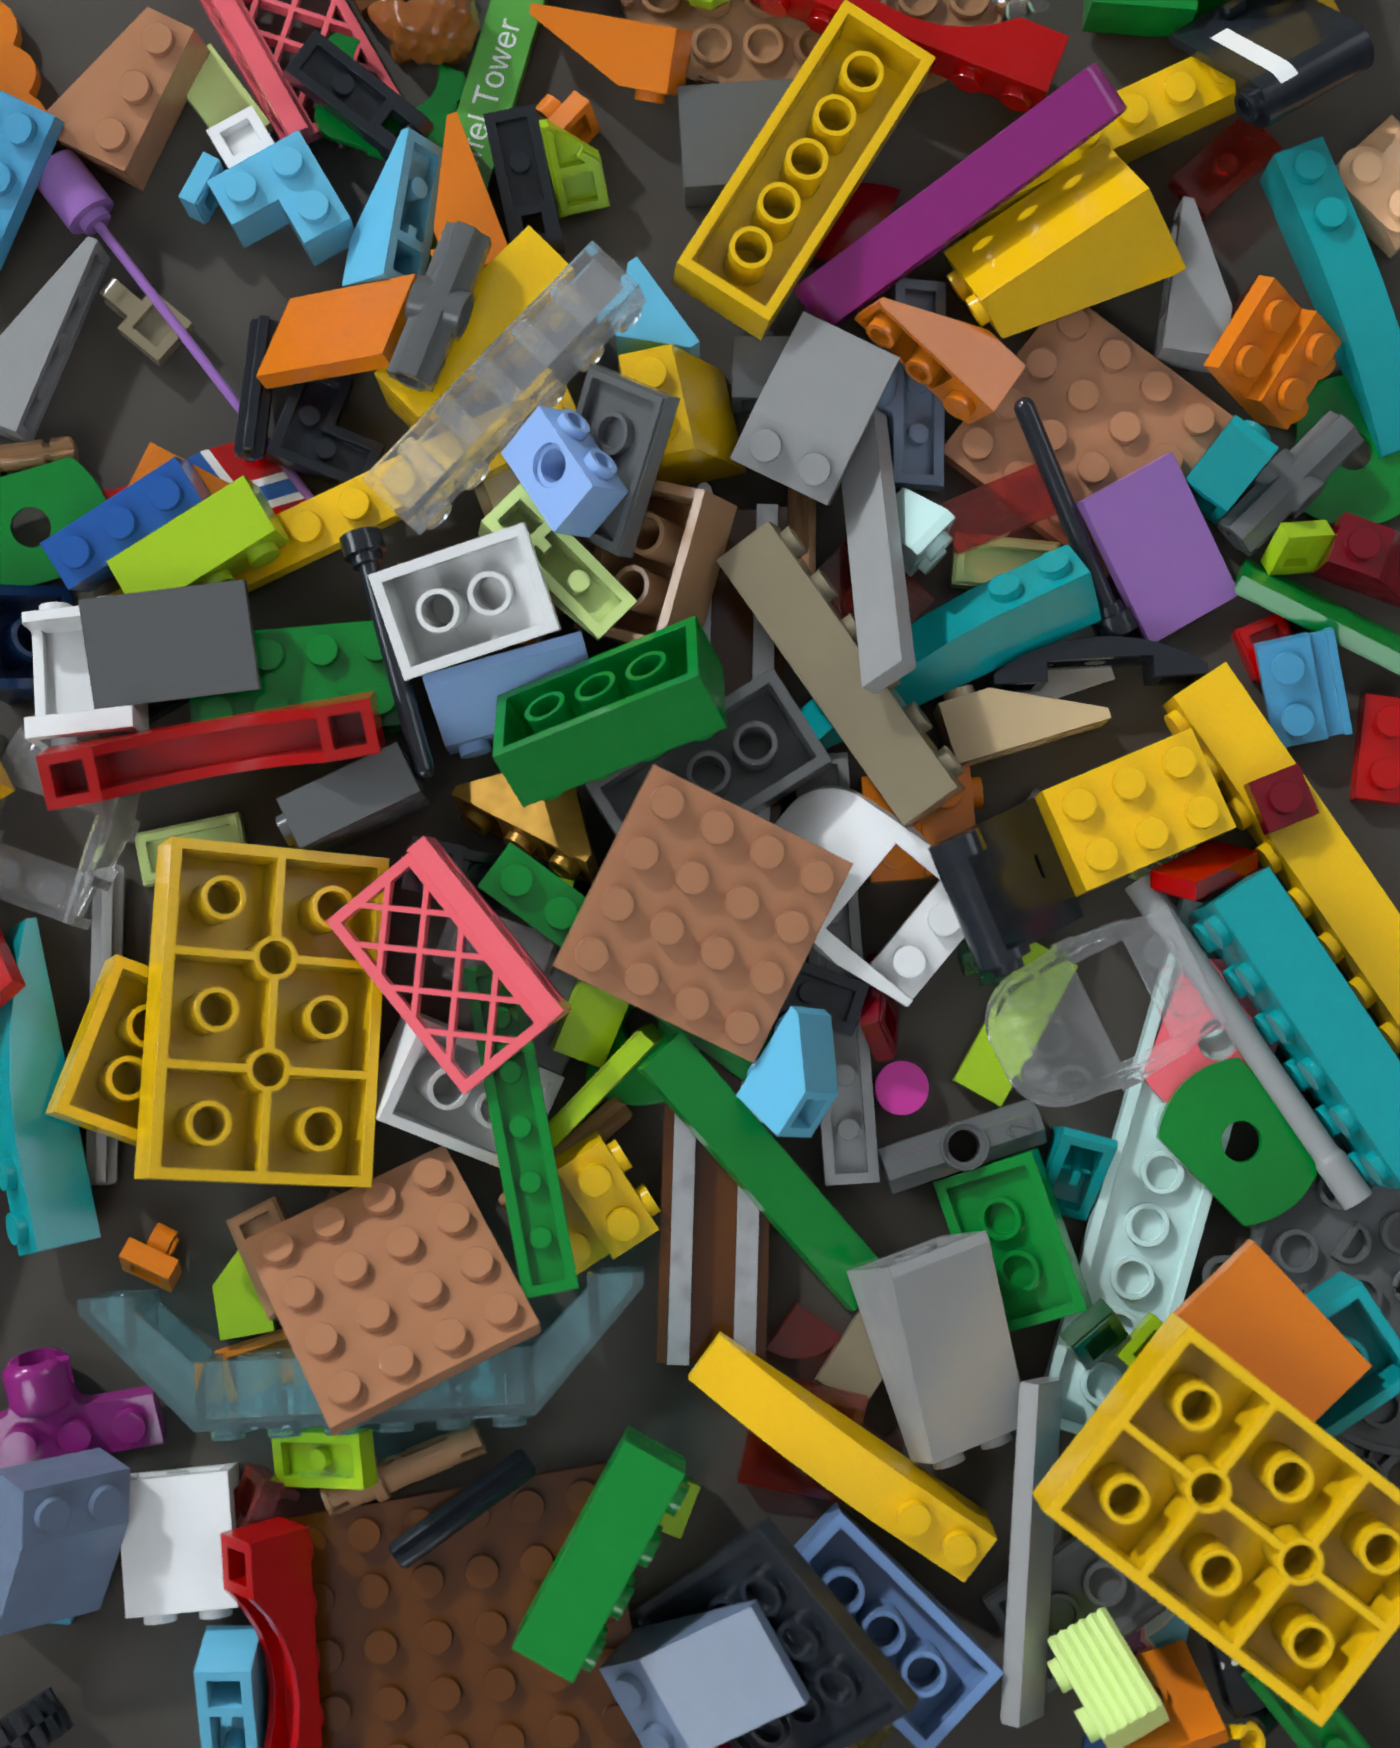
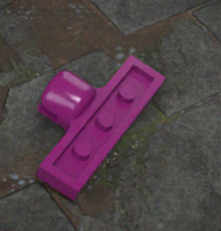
(55, 1419)

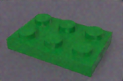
(1026, 1236)

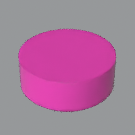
(901, 1088)

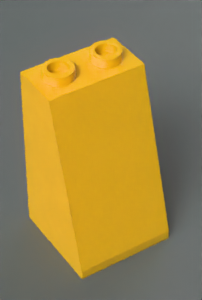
(1064, 247)

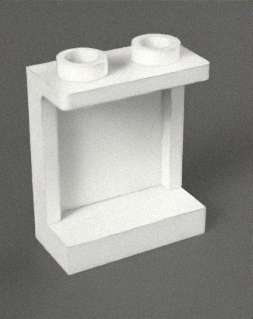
(63, 684)
(175, 1542)

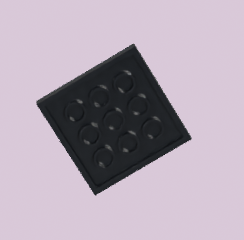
(843, 1670)

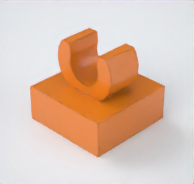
(572, 115)
(153, 1260)

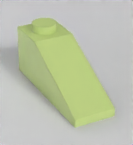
(571, 573)

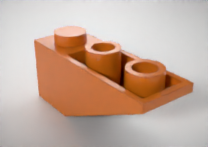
(952, 358)

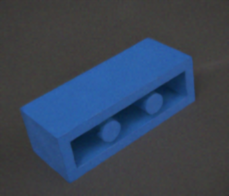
(154, 500)

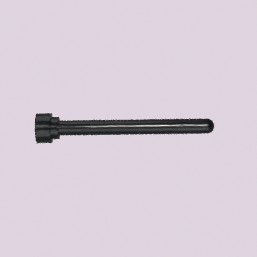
(365, 552)
(1115, 618)

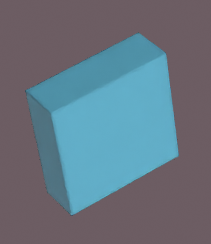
(196, 193)

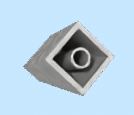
(942, 1345)

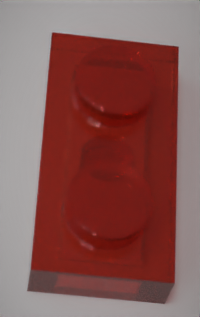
(1224, 166)
(998, 509)

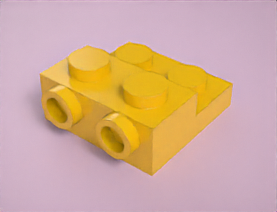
(600, 1202)

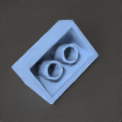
(467, 693)

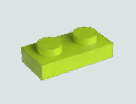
(326, 1460)

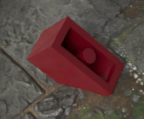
(1363, 558)

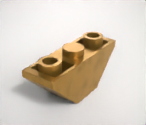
(546, 829)

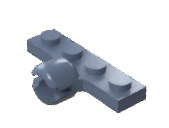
(911, 409)

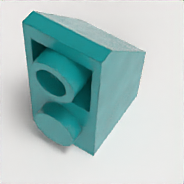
(1229, 467)

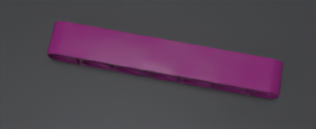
(962, 197)

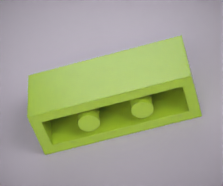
(205, 543)

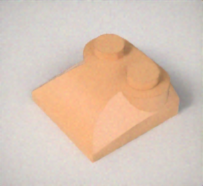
(1373, 184)

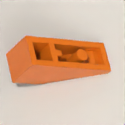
(625, 50)
(462, 190)

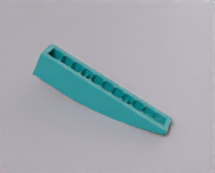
(1340, 280)
(990, 629)
(39, 1154)

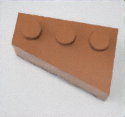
(131, 97)

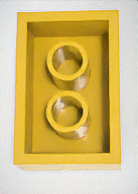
(1134, 812)
(105, 1061)

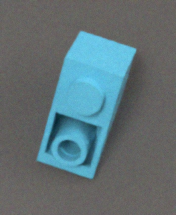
(794, 1075)

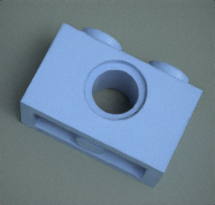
(565, 471)

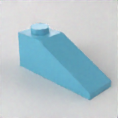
(399, 216)
(231, 1688)

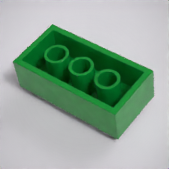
(307, 667)
(609, 712)
(600, 1553)

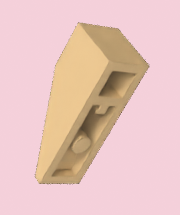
(1004, 722)

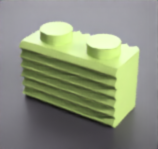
(1107, 1680)

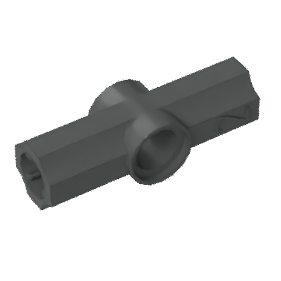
(439, 306)
(1290, 483)
(995, 1136)

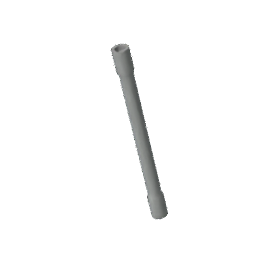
(1329, 1159)

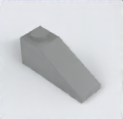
(1194, 301)

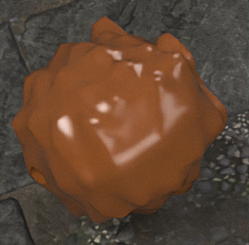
(427, 29)

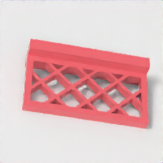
(261, 68)
(487, 935)

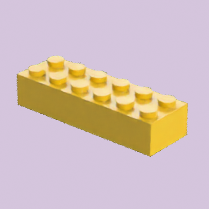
(802, 170)

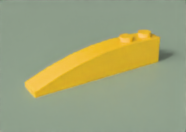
(847, 1458)

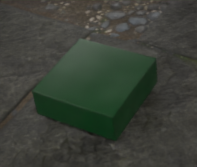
(1094, 1334)

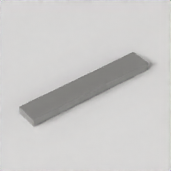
(877, 561)
(1030, 1554)

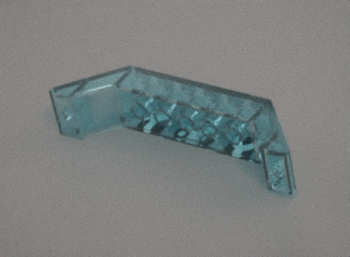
(273, 1394)

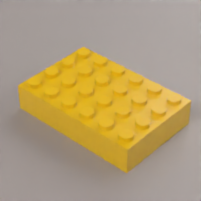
(259, 1018)
(1237, 1518)

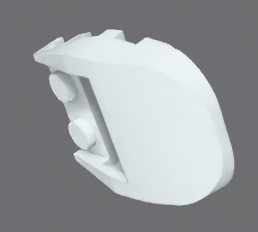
(863, 835)

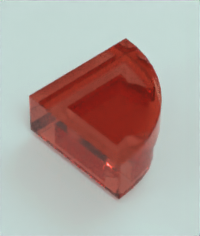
(802, 1335)

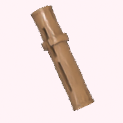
(408, 1467)

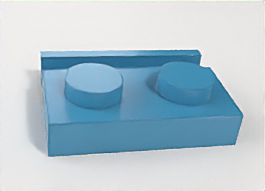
(1303, 687)

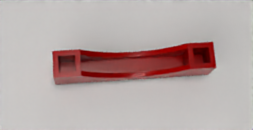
(1001, 59)
(210, 748)
(271, 1580)

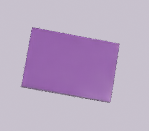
(1158, 548)

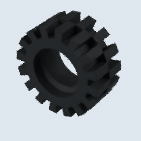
(35, 1722)

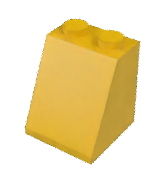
(703, 424)

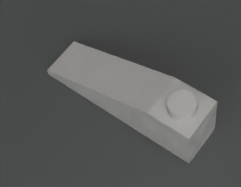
(42, 339)

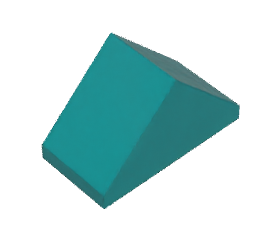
(1076, 1168)

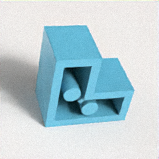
(282, 189)

